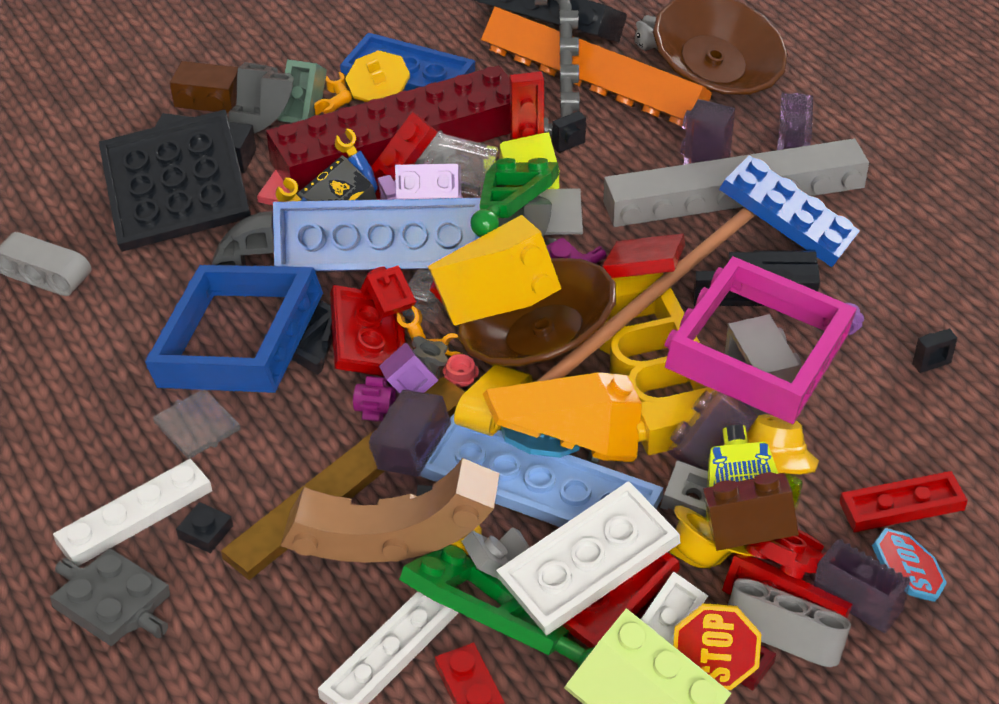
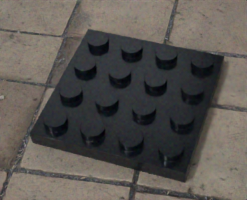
(173, 180)

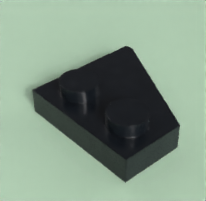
(316, 340)

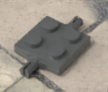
(111, 597)

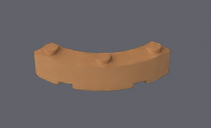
(394, 526)

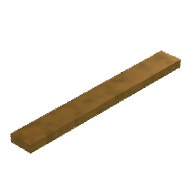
(342, 478)

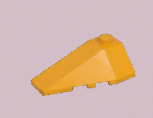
(579, 410)

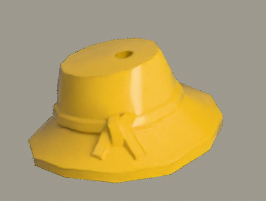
(785, 444)

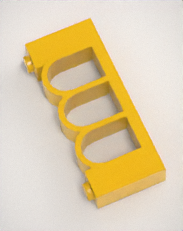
(658, 414)

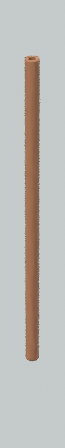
(648, 296)

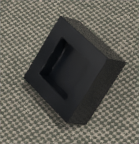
(568, 131)
(934, 350)
(204, 527)

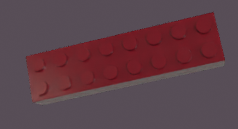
(463, 107)

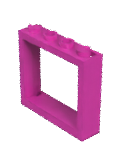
(740, 379)

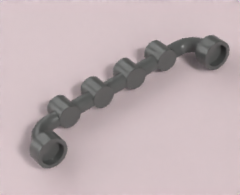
(568, 72)

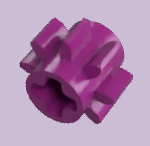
(373, 398)

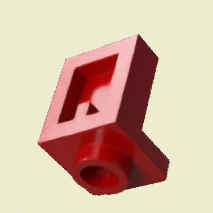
(388, 290)

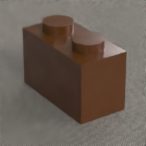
(204, 87)
(751, 510)

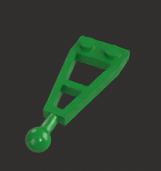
(505, 201)
(444, 569)

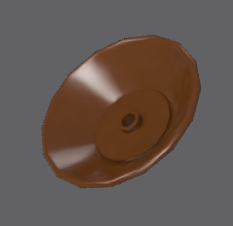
(720, 45)
(551, 325)

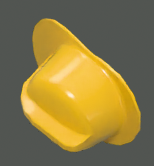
(697, 541)

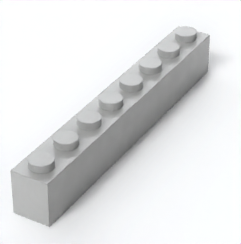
(695, 186)

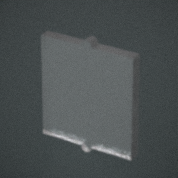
(196, 423)

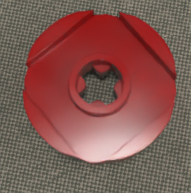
(794, 553)

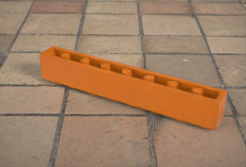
(598, 67)

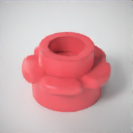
(461, 370)

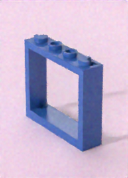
(256, 374)

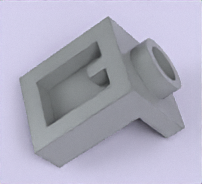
(492, 553)

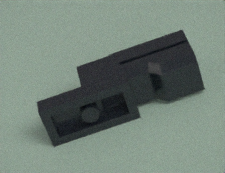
(791, 264)

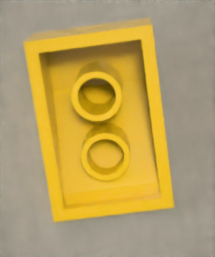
(496, 273)

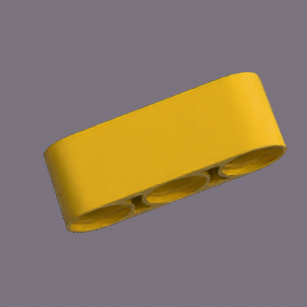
(472, 408)

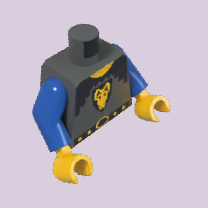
(343, 180)

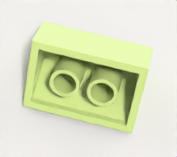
(641, 668)

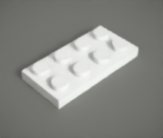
(588, 557)

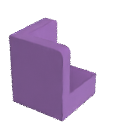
(407, 371)

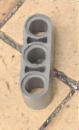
(42, 264)
(792, 622)

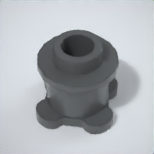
(430, 353)

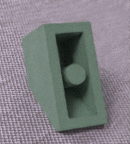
(307, 89)

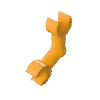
(342, 96)
(415, 329)

